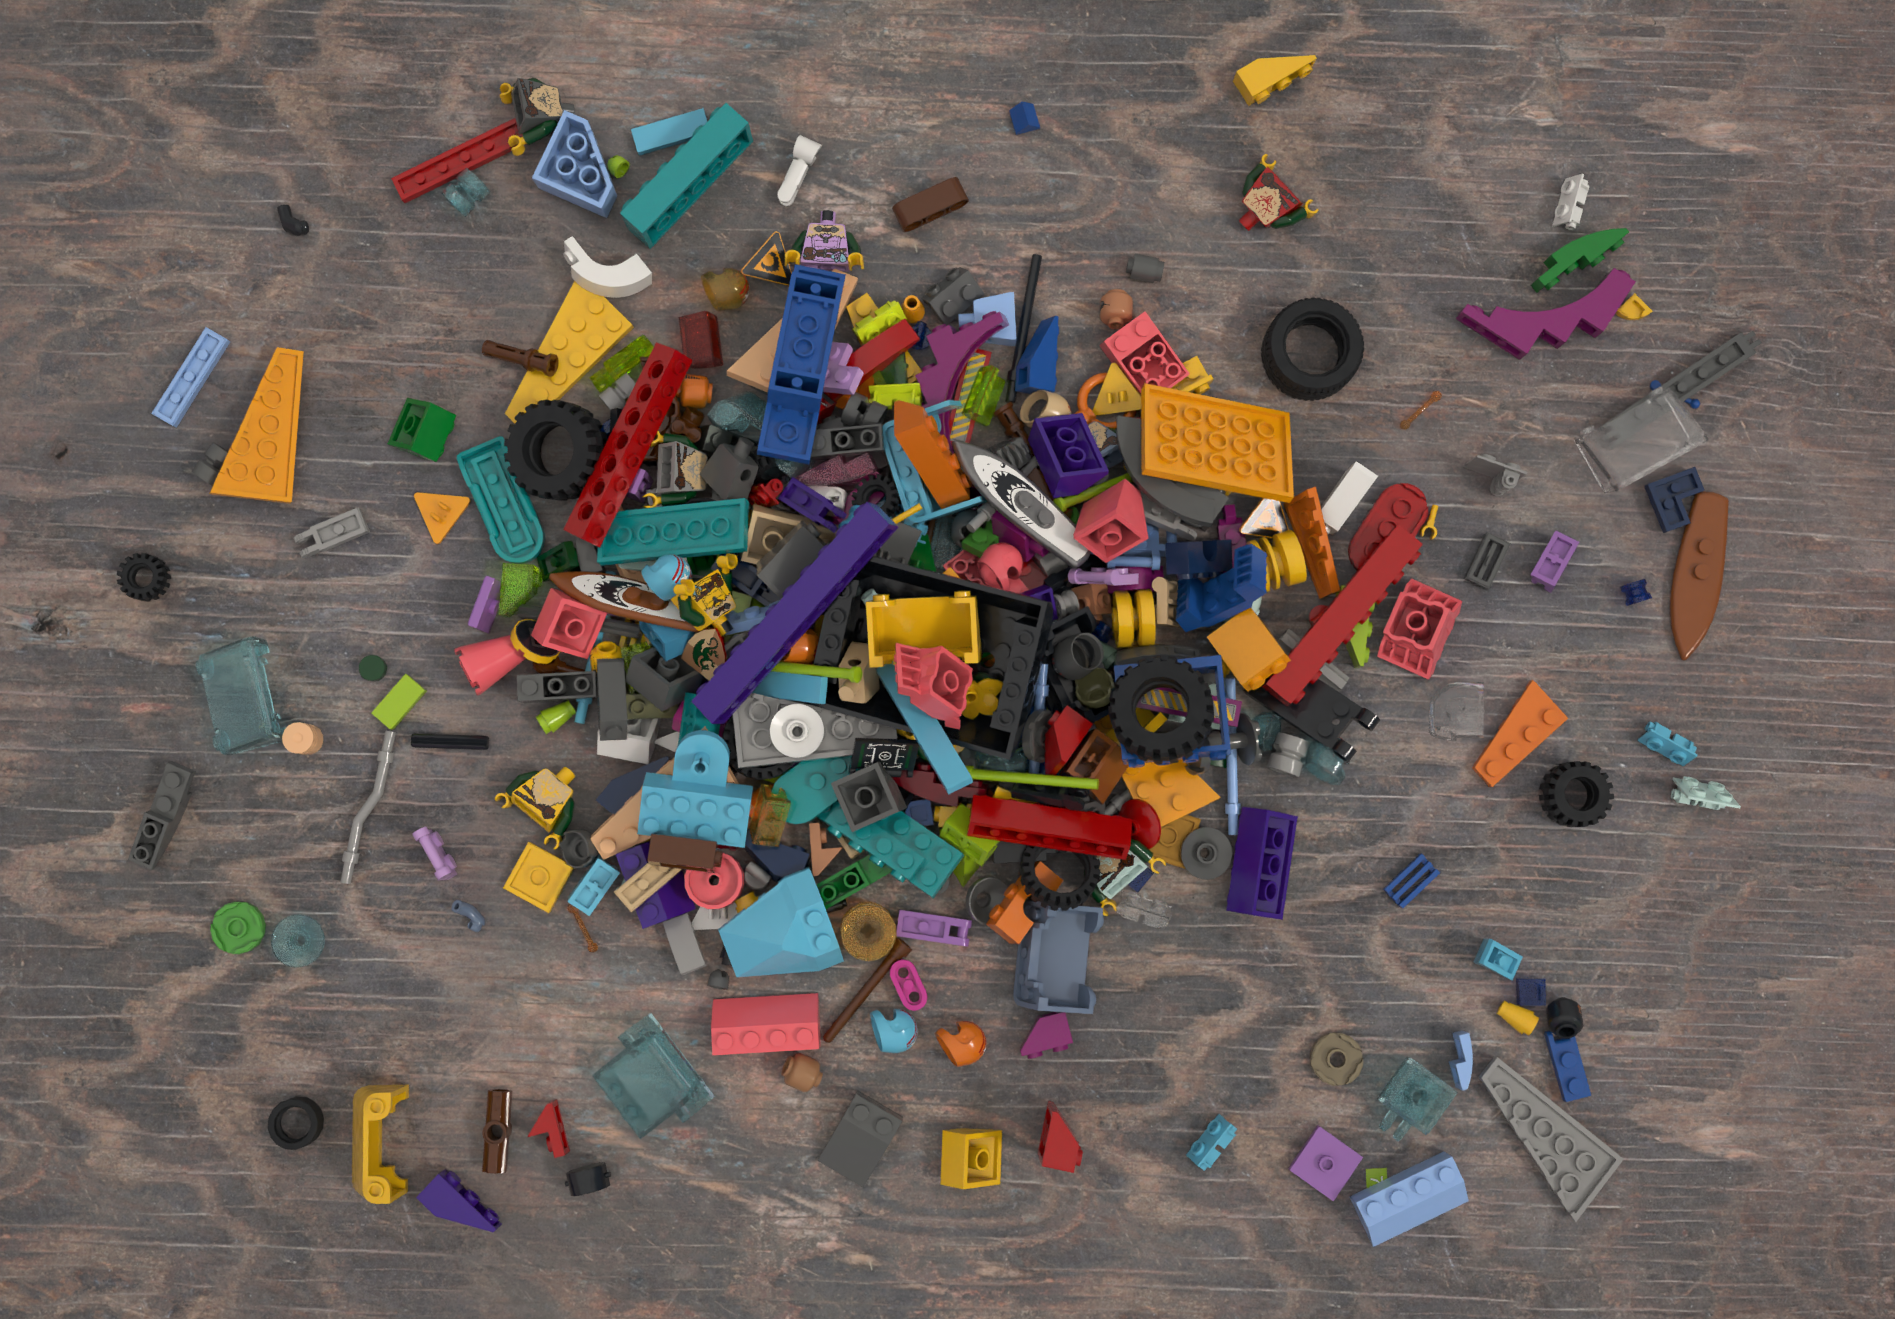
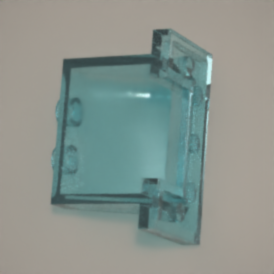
(651, 1079)

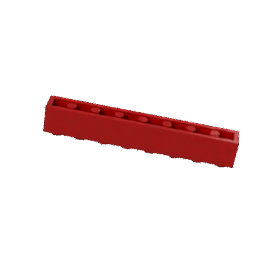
(1343, 614)

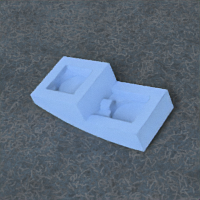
(1462, 1067)

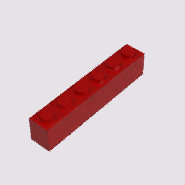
(1050, 827)

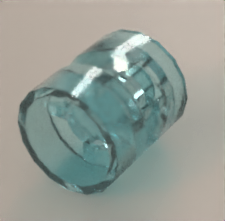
(472, 186)

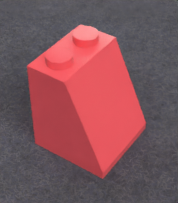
(1112, 522)

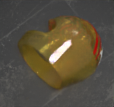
(726, 290)

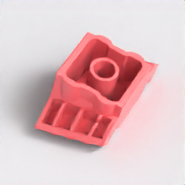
(1419, 628)
(934, 681)

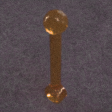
(1435, 397)
(592, 947)

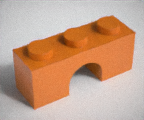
(1009, 917)

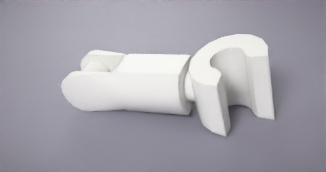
(805, 153)

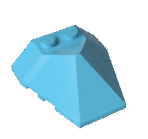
(782, 931)

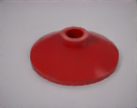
(1145, 821)

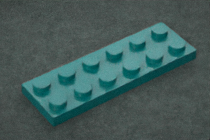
(676, 530)

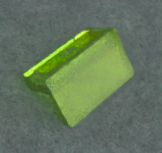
(984, 395)

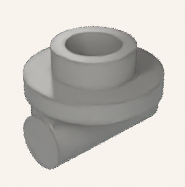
(756, 877)

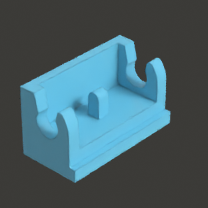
(593, 885)

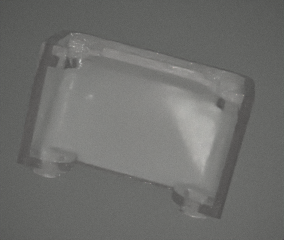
(1640, 440)

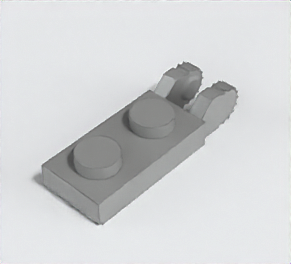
(1166, 520)
(333, 532)

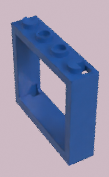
(1204, 665)

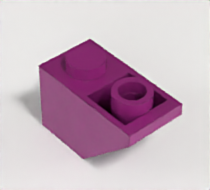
(1047, 1032)

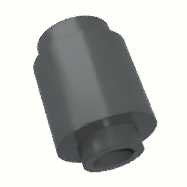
(1145, 268)

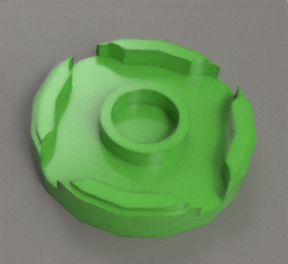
(238, 927)

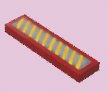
(960, 425)

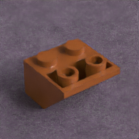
(1097, 759)

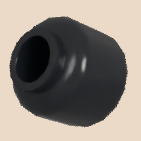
(1564, 1017)

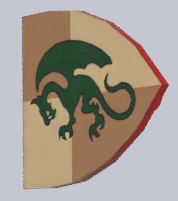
(705, 652)

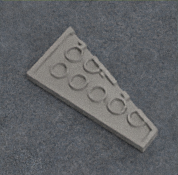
(755, 745)
(1562, 1149)

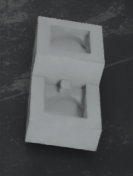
(684, 944)

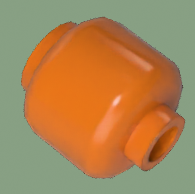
(695, 391)

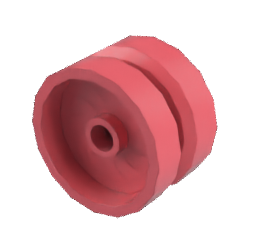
(720, 895)

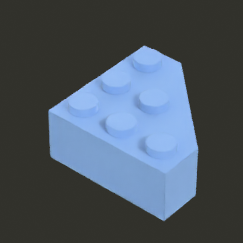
(575, 167)

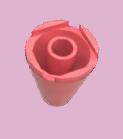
(488, 661)

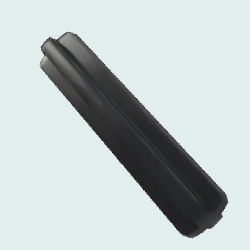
(447, 741)

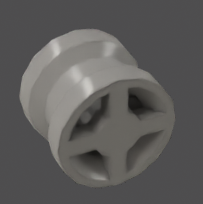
(1066, 603)

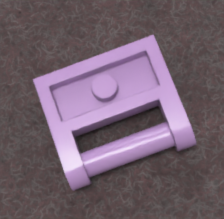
(1101, 575)
(432, 845)

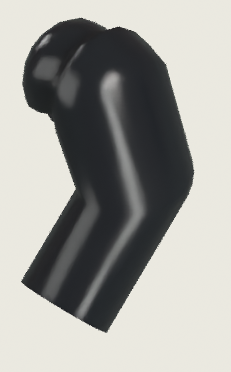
(291, 224)

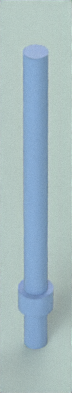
(1232, 808)

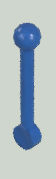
(1694, 403)

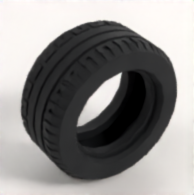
(1337, 323)

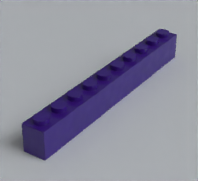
(794, 613)

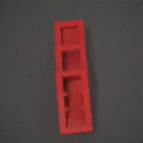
(881, 351)

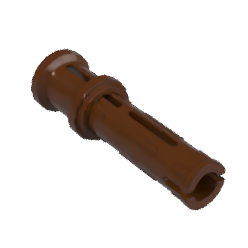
(529, 359)
(1013, 427)

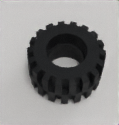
(1597, 794)

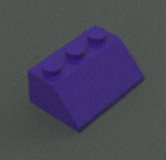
(1066, 454)
(664, 904)

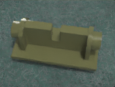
(640, 708)

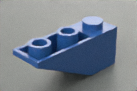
(1038, 363)

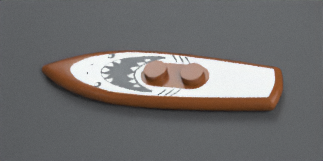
(620, 597)

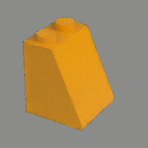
(1249, 649)

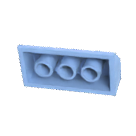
(1410, 1198)

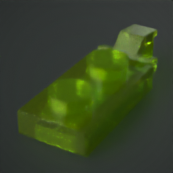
(621, 363)

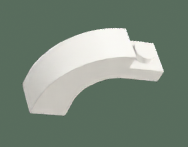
(605, 280)

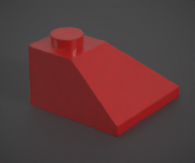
(1063, 738)

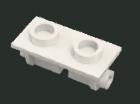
(1572, 191)

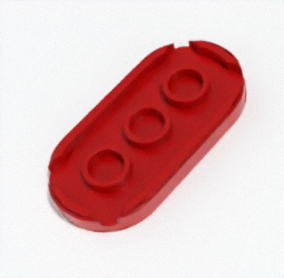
(1396, 505)

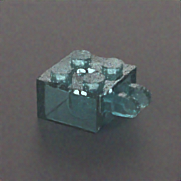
(1418, 1113)

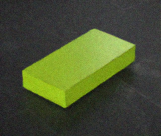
(399, 702)

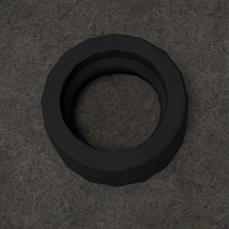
(275, 1128)

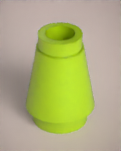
(555, 716)

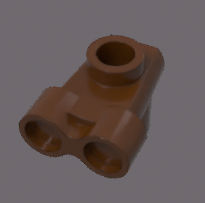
(689, 424)

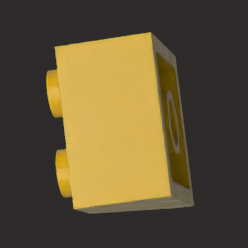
(971, 1157)

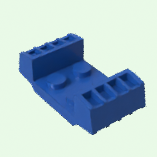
(1224, 595)

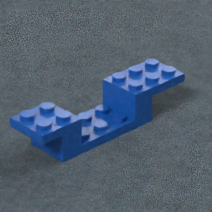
(801, 364)

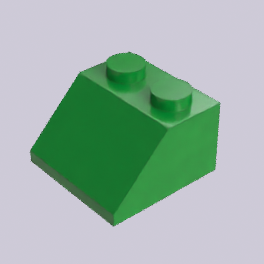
(422, 429)

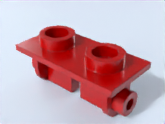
(765, 494)

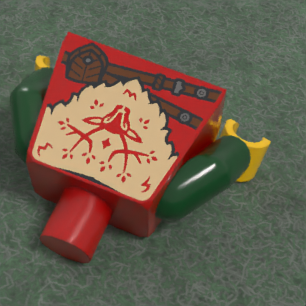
(1271, 200)

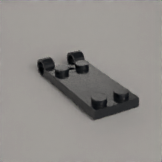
(1315, 715)

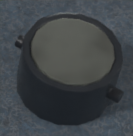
(588, 1179)

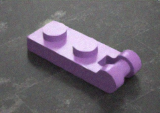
(932, 927)

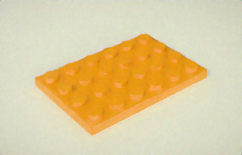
(1216, 443)

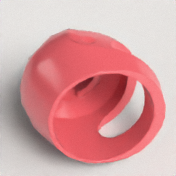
(1000, 561)

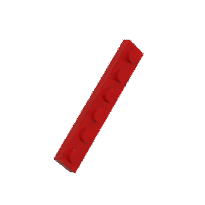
(451, 163)

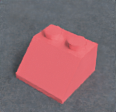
(568, 625)

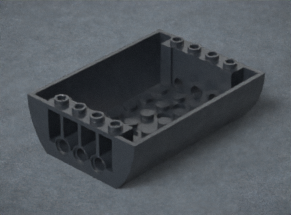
(1011, 629)

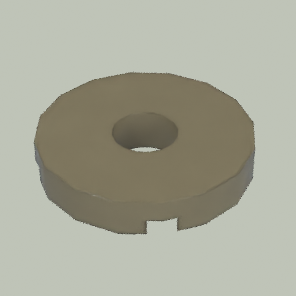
(1325, 1047)

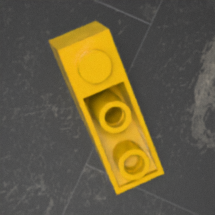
(1269, 74)

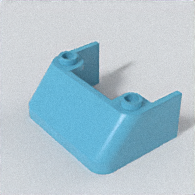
(909, 482)

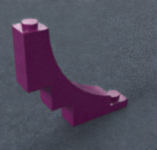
(1519, 330)

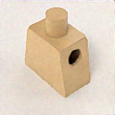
(869, 684)

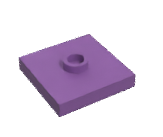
(486, 605)
(1325, 1163)

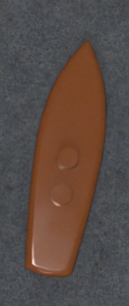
(1699, 571)

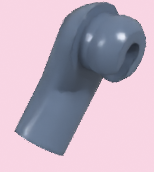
(470, 912)

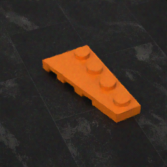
(1310, 529)
(1525, 728)

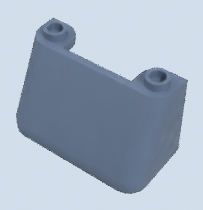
(1054, 959)

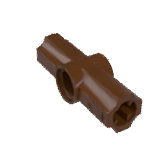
(496, 1148)

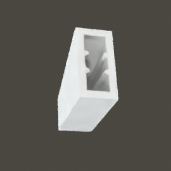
(1346, 496)

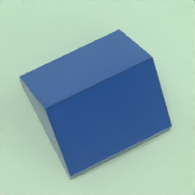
(1024, 118)

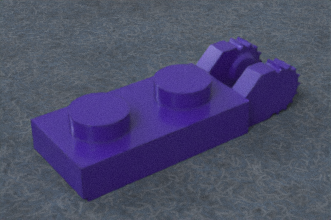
(810, 503)

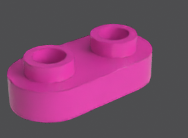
(908, 984)

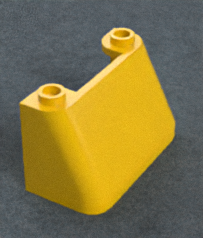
(923, 624)
(369, 1177)

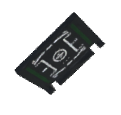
(891, 753)

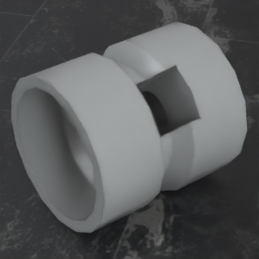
(618, 396)
(1288, 754)

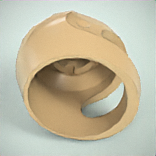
(1055, 406)

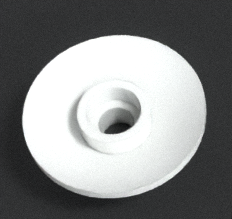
(796, 716)

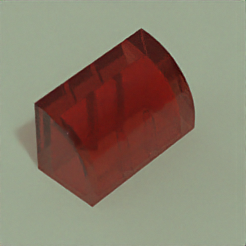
(701, 339)

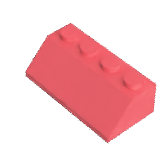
(765, 1024)

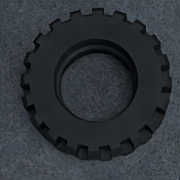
(526, 443)
(1155, 675)

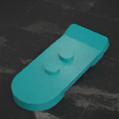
(502, 503)
(810, 787)

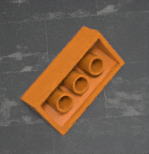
(930, 454)

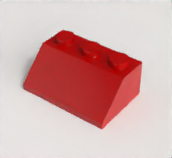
(1058, 1143)

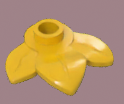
(982, 697)

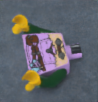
(826, 246)

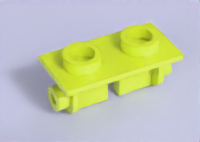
(886, 317)
(890, 393)

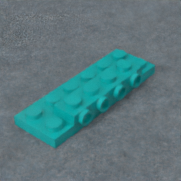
(900, 845)

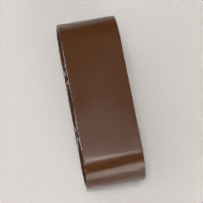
(930, 204)

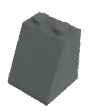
(789, 557)

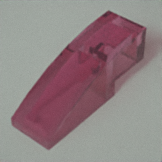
(839, 472)

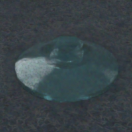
(285, 943)

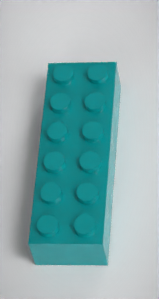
(687, 175)

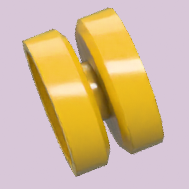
(1133, 618)

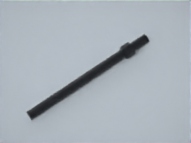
(1024, 325)

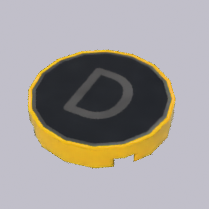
(534, 651)

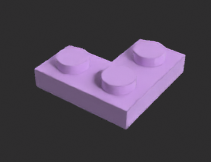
(839, 377)

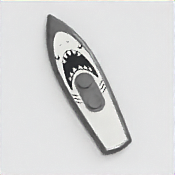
(1021, 502)

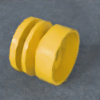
(1282, 559)

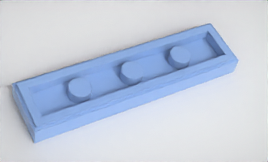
(191, 377)

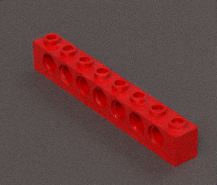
(628, 444)

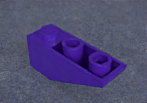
(451, 1201)

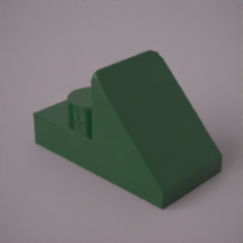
(558, 559)

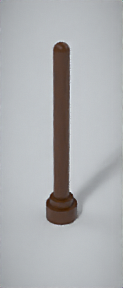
(897, 952)

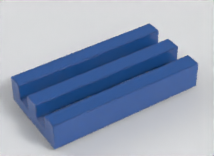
(1415, 891)

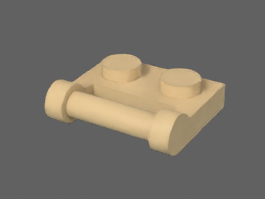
(1166, 607)

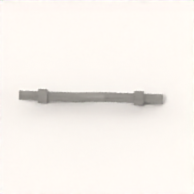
(351, 856)

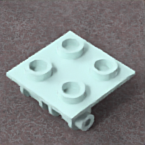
(1706, 795)

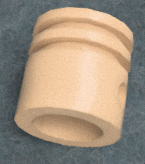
(302, 738)

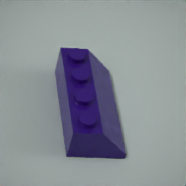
(1261, 863)

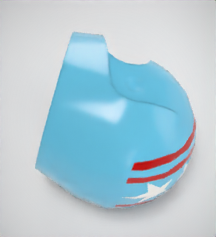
(666, 574)
(894, 1035)

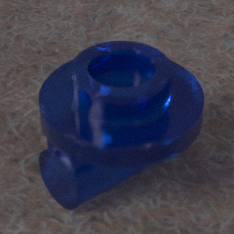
(922, 331)

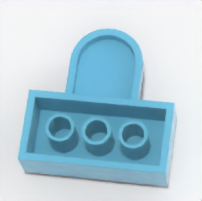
(697, 796)

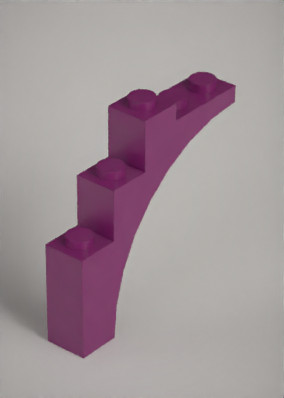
(952, 353)

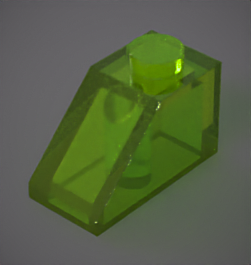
(518, 586)

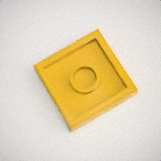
(538, 877)

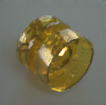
(878, 942)

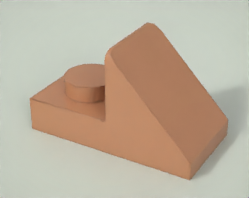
(820, 857)

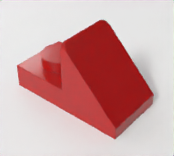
(551, 1122)

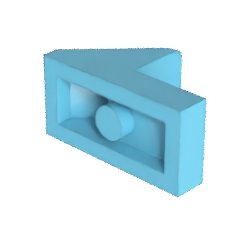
(1498, 958)

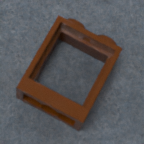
(684, 853)

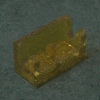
(769, 817)

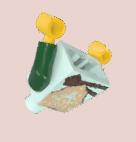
(1118, 873)

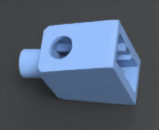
(1000, 303)

